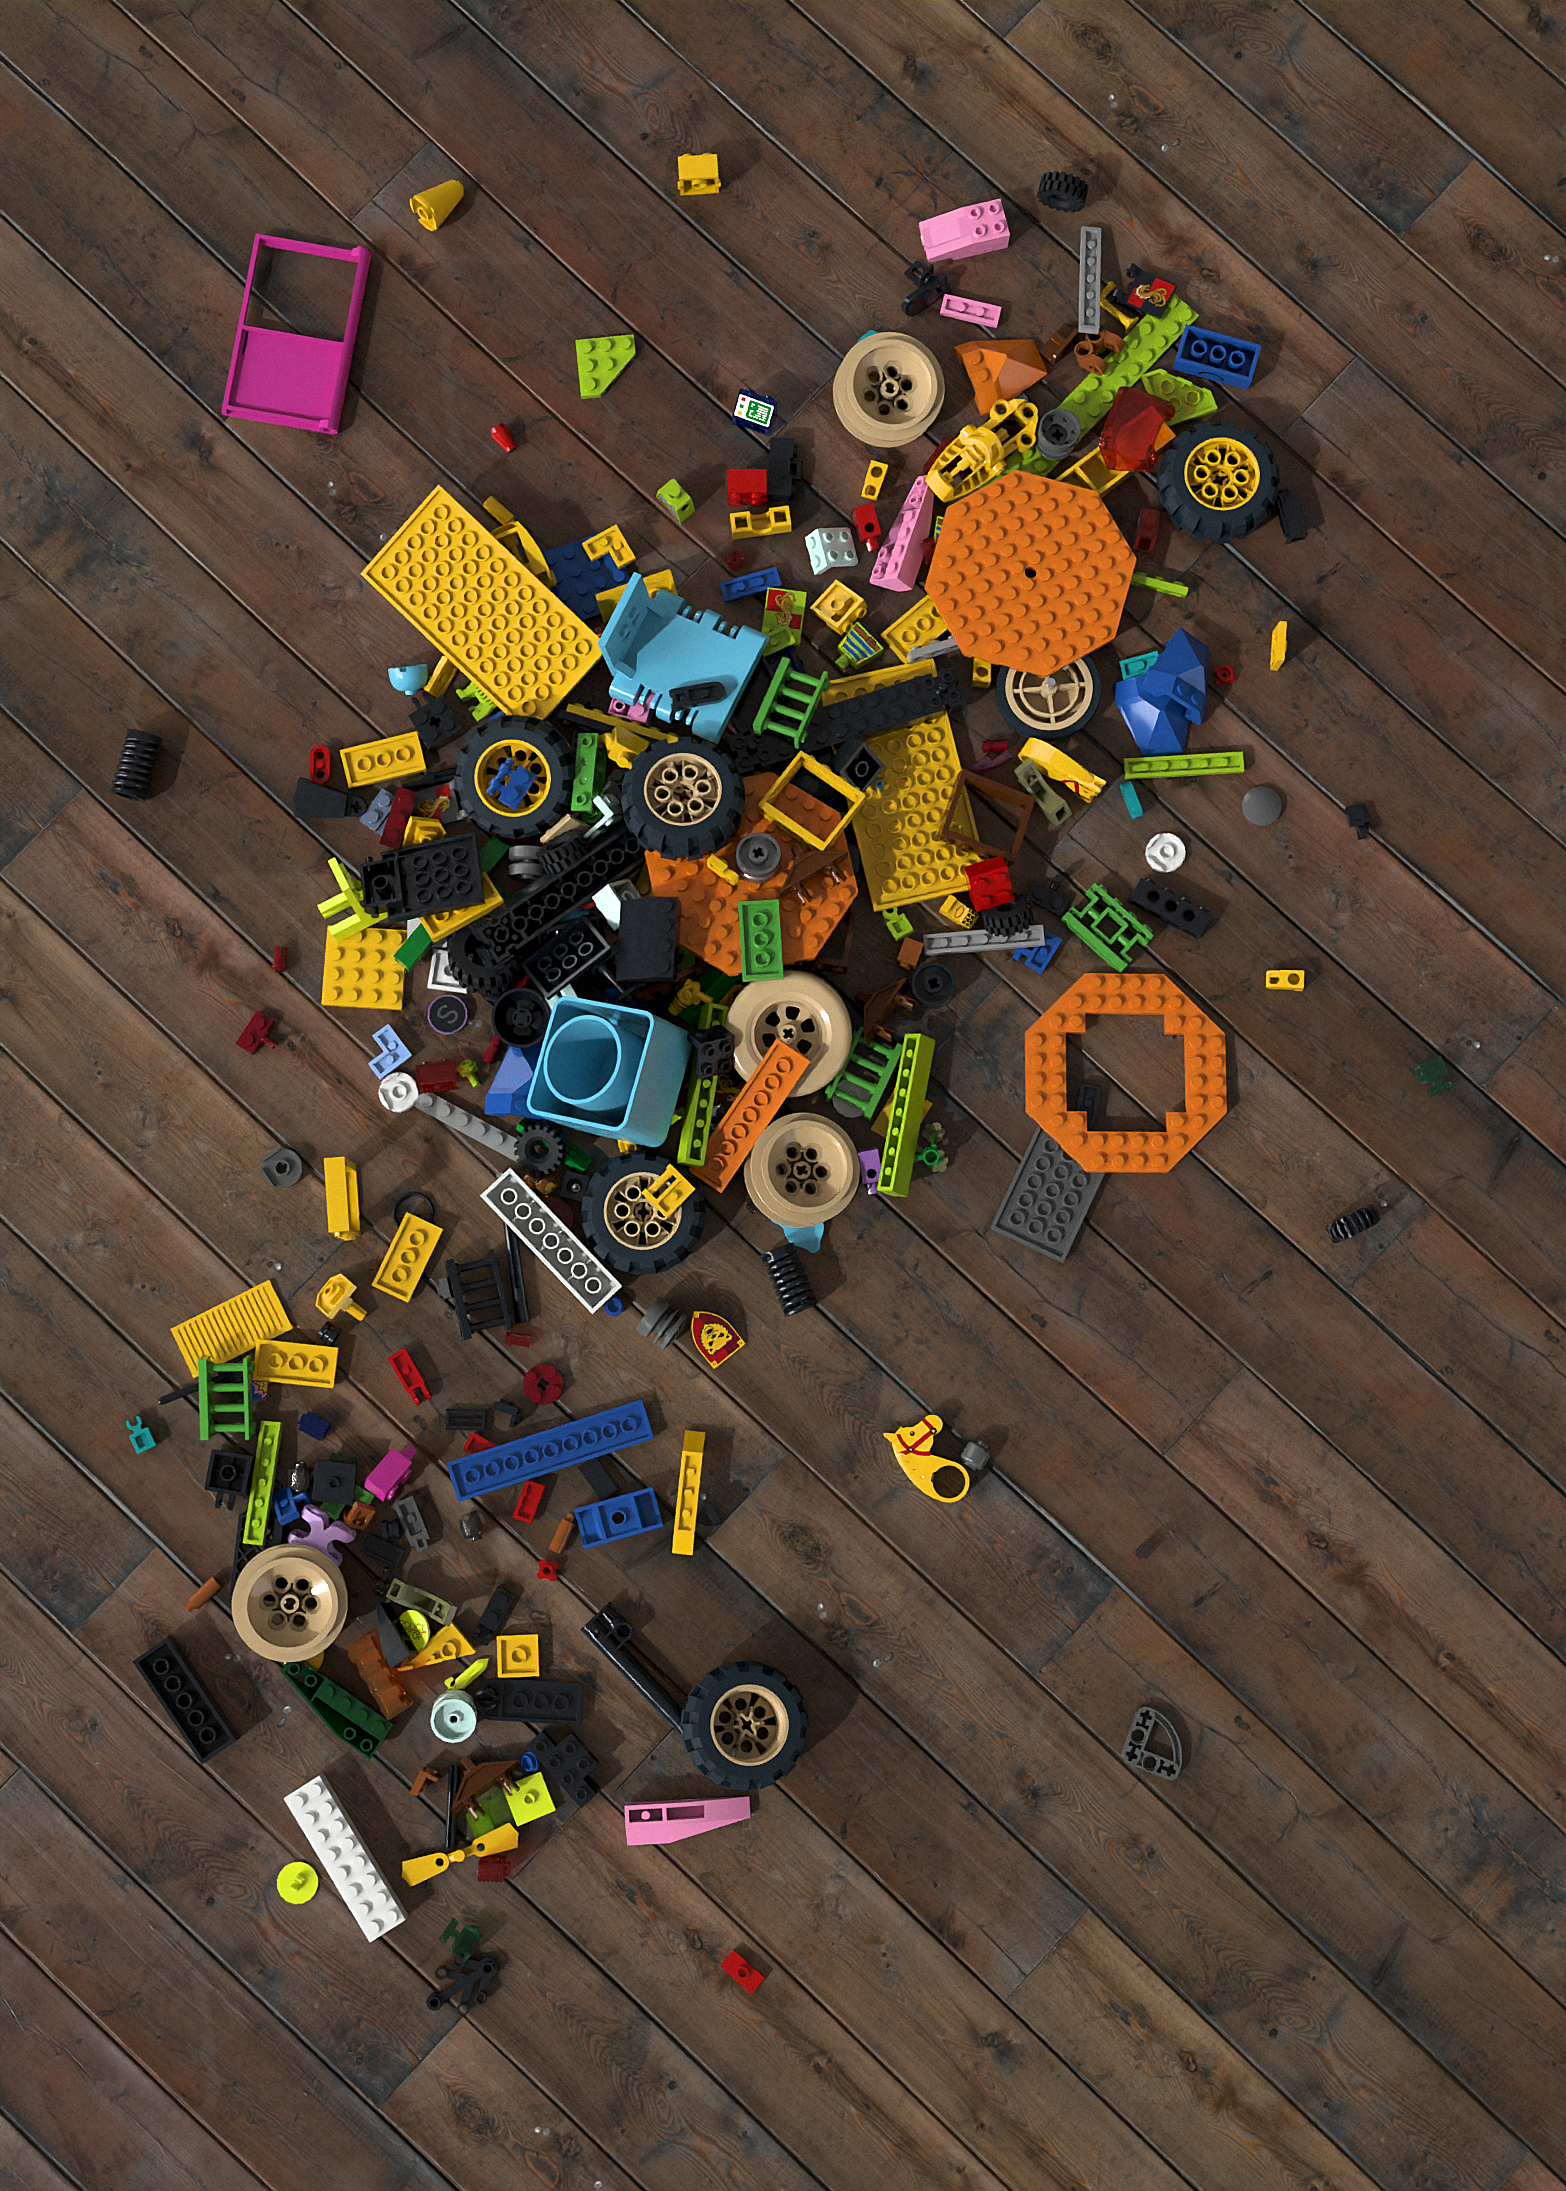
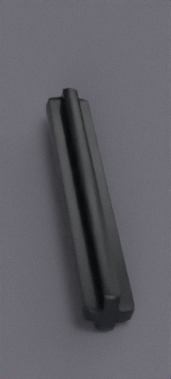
(451, 1821)

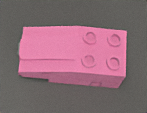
(965, 232)

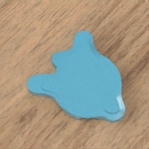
(806, 1237)

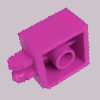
(390, 1472)

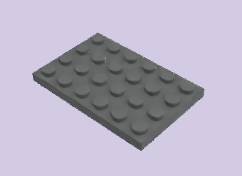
(1046, 1198)

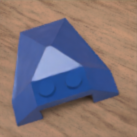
(1181, 674)
(1155, 722)
(512, 1084)

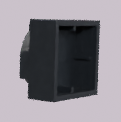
(753, 697)

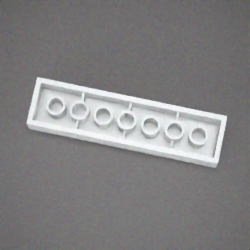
(551, 1240)
(346, 1857)

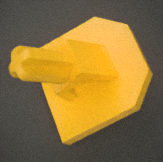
(422, 830)
(336, 1296)

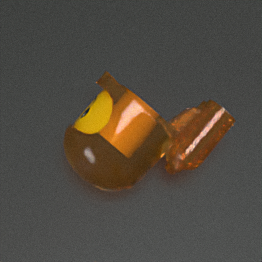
(544, 1183)

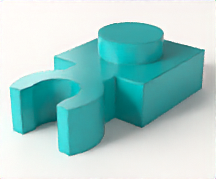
(142, 1438)

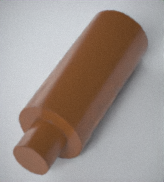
(563, 1534)
(203, 1594)

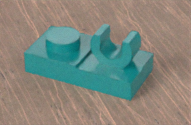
(1137, 665)

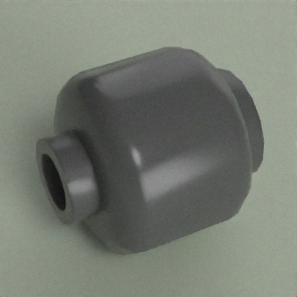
(975, 1455)

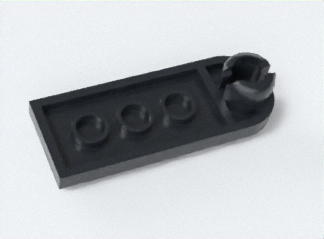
(530, 1701)

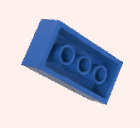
(1216, 357)

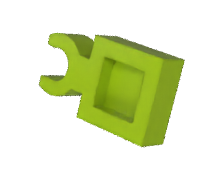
(898, 925)

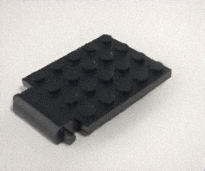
(423, 879)

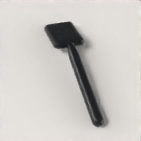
(224, 1377)

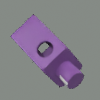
(868, 1160)

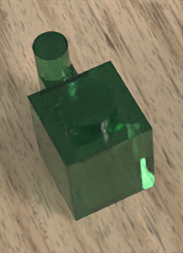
(1432, 1072)
(464, 1941)

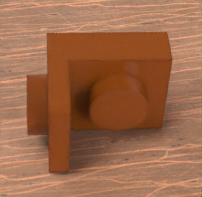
(359, 1516)
(421, 1783)

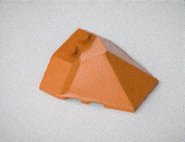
(1000, 369)

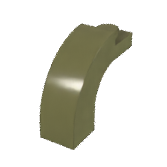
(1046, 799)
(422, 1601)

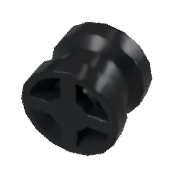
(329, 1333)
(391, 1529)

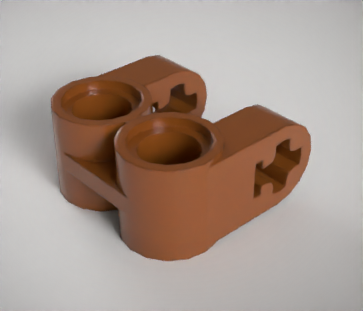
(1094, 344)

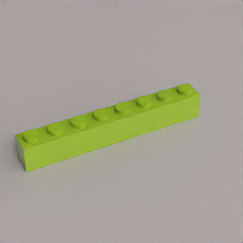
(699, 1098)
(906, 1115)

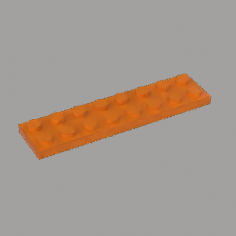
(751, 1114)

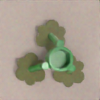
(932, 1157)

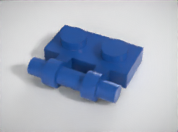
(517, 787)
(1040, 955)

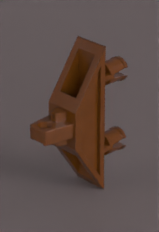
(808, 866)
(880, 1005)
(479, 1779)

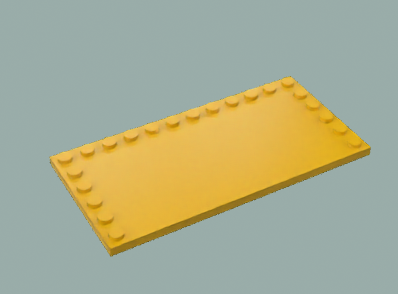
(483, 608)
(902, 820)

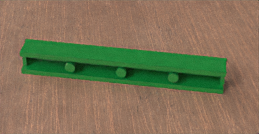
(419, 941)

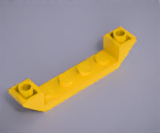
(688, 1492)

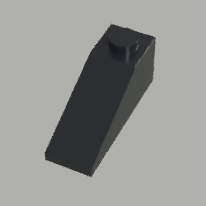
(394, 1639)

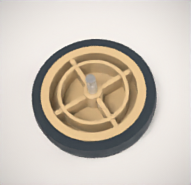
(1052, 705)

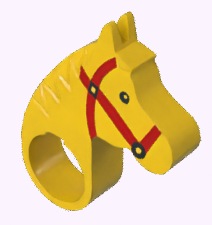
(1061, 767)
(913, 1453)

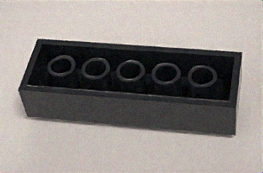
(186, 1699)

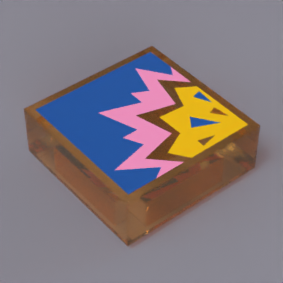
(260, 1390)

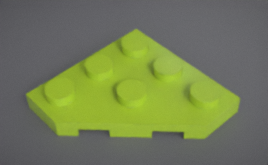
(602, 362)
(1187, 398)

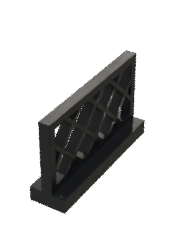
(279, 1536)

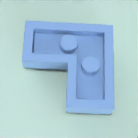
(394, 1052)

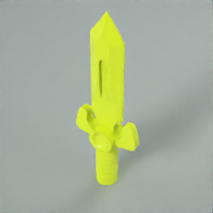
(468, 1675)

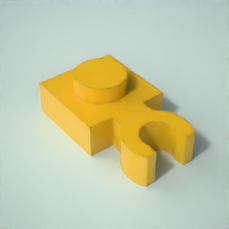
(720, 867)

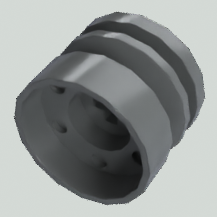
(1059, 425)
(661, 1323)

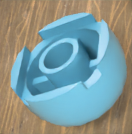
(409, 678)

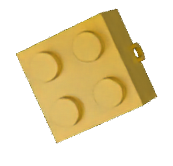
(698, 174)

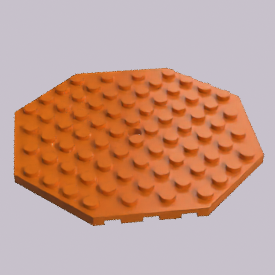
(1021, 620)
(711, 903)

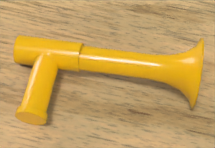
(1128, 322)

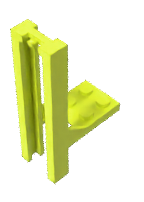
(351, 896)

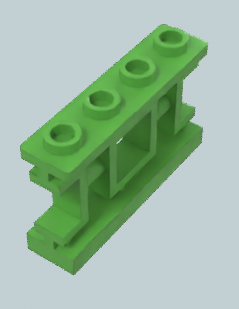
(1095, 940)

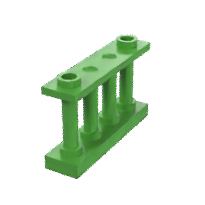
(777, 689)
(590, 777)
(876, 1089)
(207, 1388)

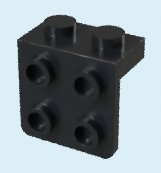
(714, 1050)

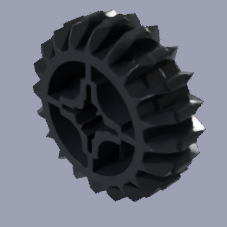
(1353, 1224)

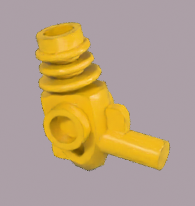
(688, 995)

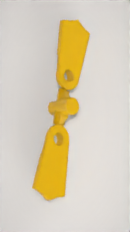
(425, 1867)

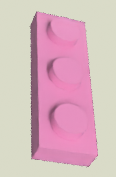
(970, 310)

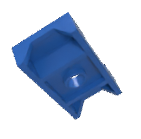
(639, 1512)

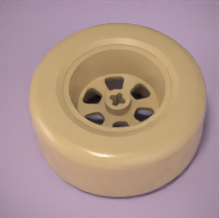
(816, 1001)

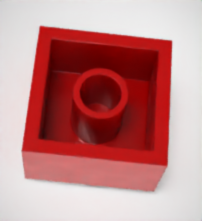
(747, 487)
(989, 883)

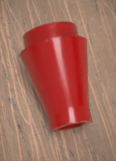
(503, 437)

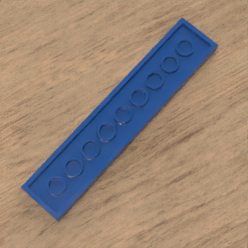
(550, 1450)

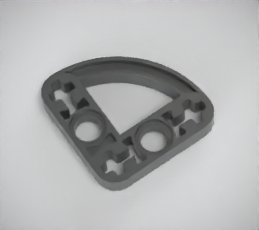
(1141, 1754)

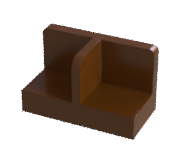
(1058, 343)

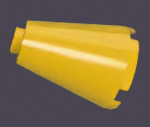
(437, 203)

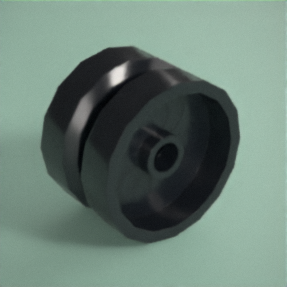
(938, 975)

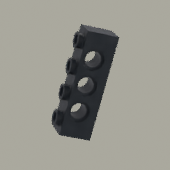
(1158, 909)

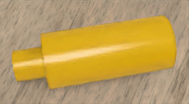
(498, 511)

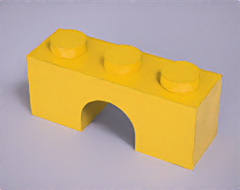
(772, 522)

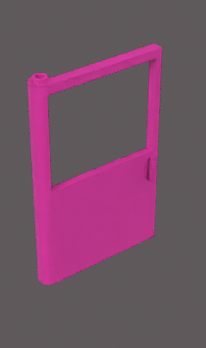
(289, 375)

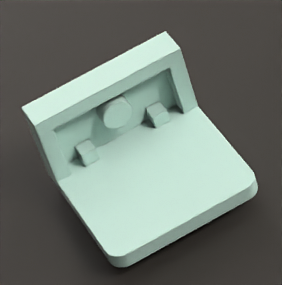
(831, 549)
(610, 808)

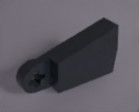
(323, 801)

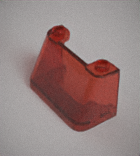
(1133, 430)

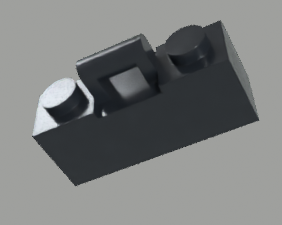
(779, 478)

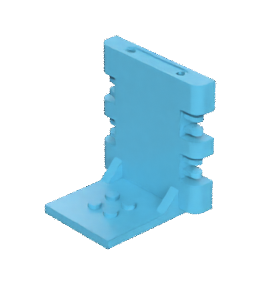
(659, 649)

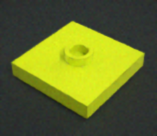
(531, 1800)

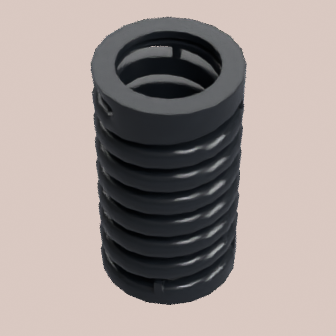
(122, 783)
(785, 1280)

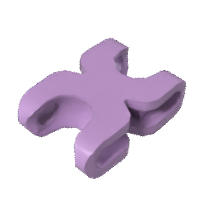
(322, 1533)

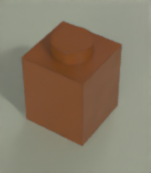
(909, 953)

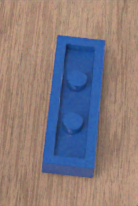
(750, 584)

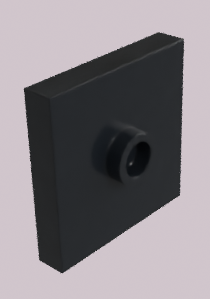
(334, 1481)

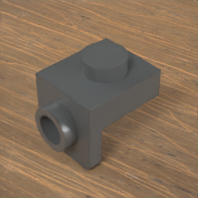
(444, 1288)

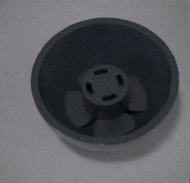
(508, 1014)

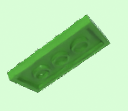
(760, 940)

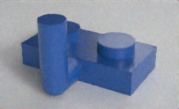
(286, 1504)

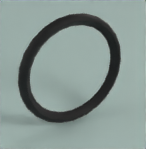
(432, 1211)

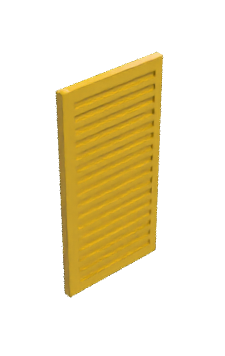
(232, 1327)

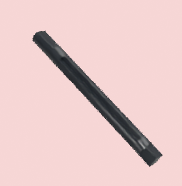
(447, 775)
(516, 1274)

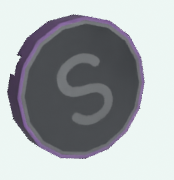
(447, 1014)

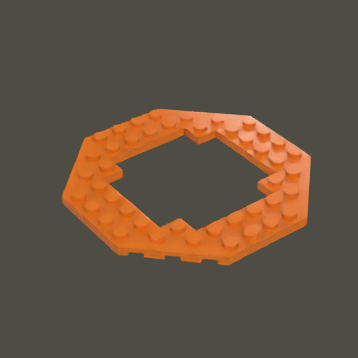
(1129, 996)

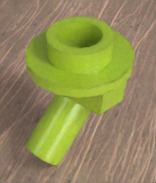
(467, 1069)

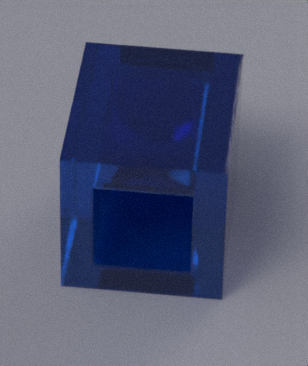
(314, 1425)

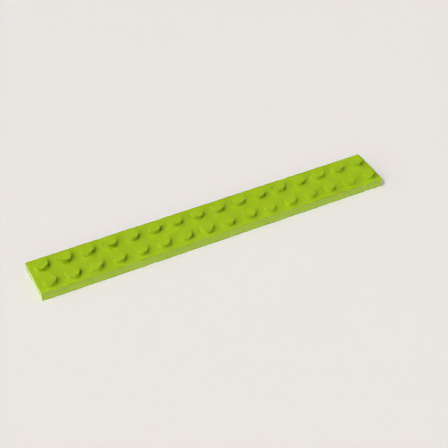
(1096, 393)

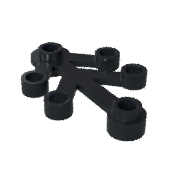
(465, 1982)

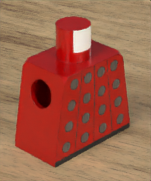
(863, 517)

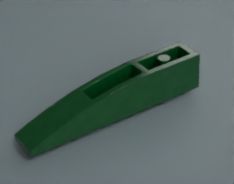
(340, 1709)

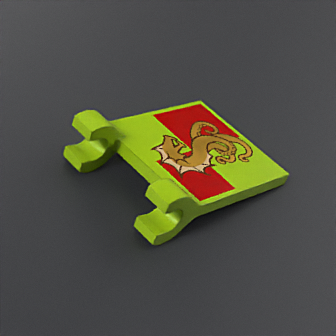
(784, 608)

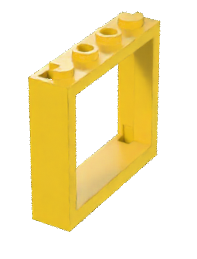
(792, 828)
(342, 1198)

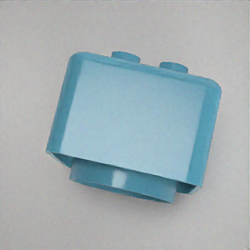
(609, 1071)

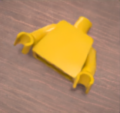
(622, 746)

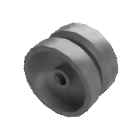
(758, 858)
(526, 863)

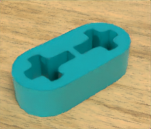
(1131, 800)

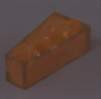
(380, 1678)

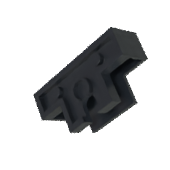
(567, 1764)

